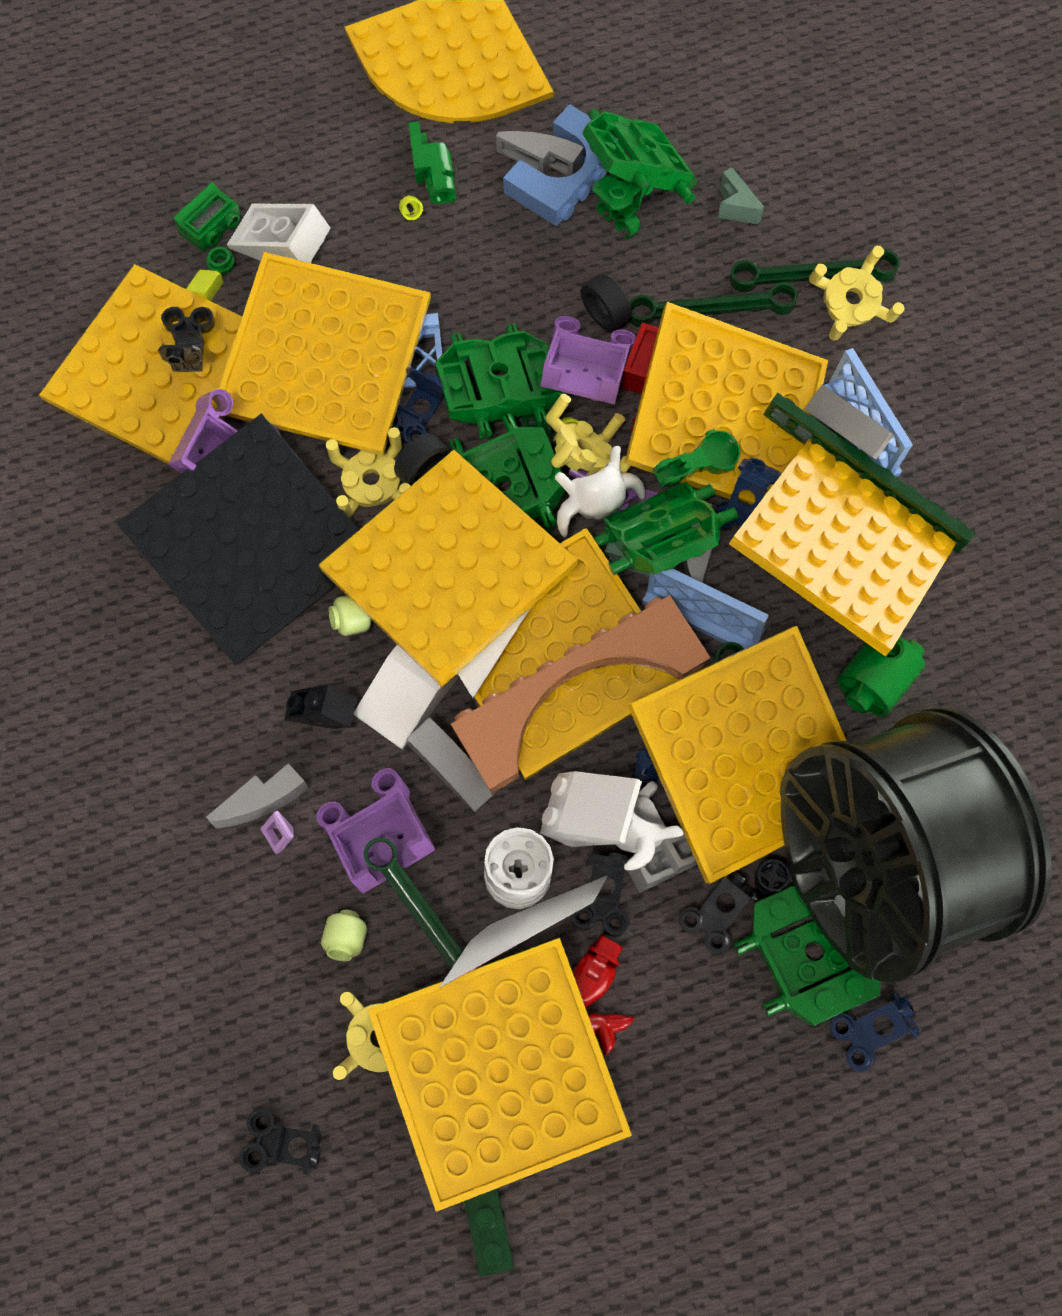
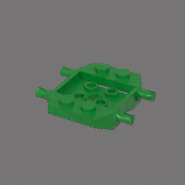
(652, 156)
(516, 392)
(500, 462)
(659, 517)
(794, 970)

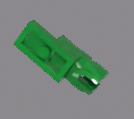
(432, 166)

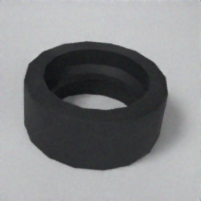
(606, 302)
(419, 457)

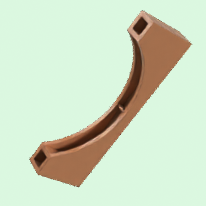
(651, 638)

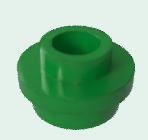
(217, 254)

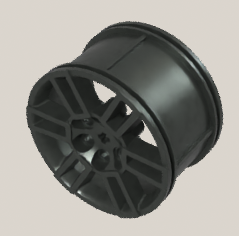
(915, 842)

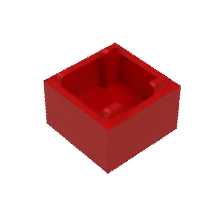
(639, 359)

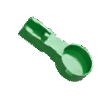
(715, 453)

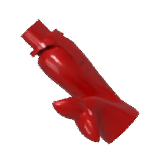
(593, 978)

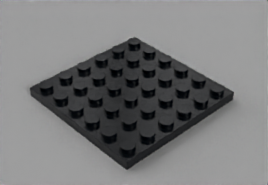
(242, 538)

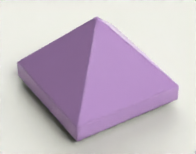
(287, 831)

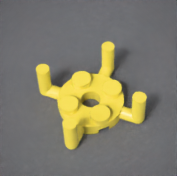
(864, 285)
(579, 445)
(362, 464)
(358, 1040)

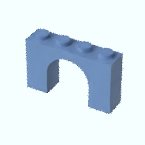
(554, 196)

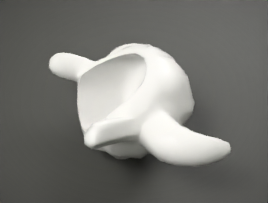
(597, 494)
(646, 830)

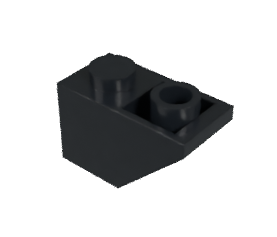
(321, 707)

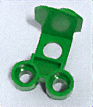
(619, 203)

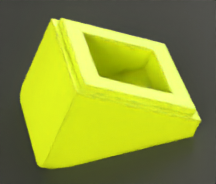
(206, 283)

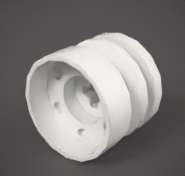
(518, 849)

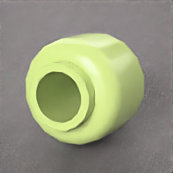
(348, 617)
(344, 935)

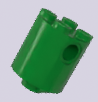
(879, 681)

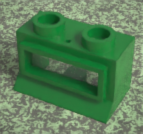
(207, 217)

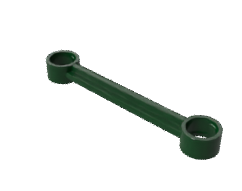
(801, 272)
(719, 304)
(416, 904)

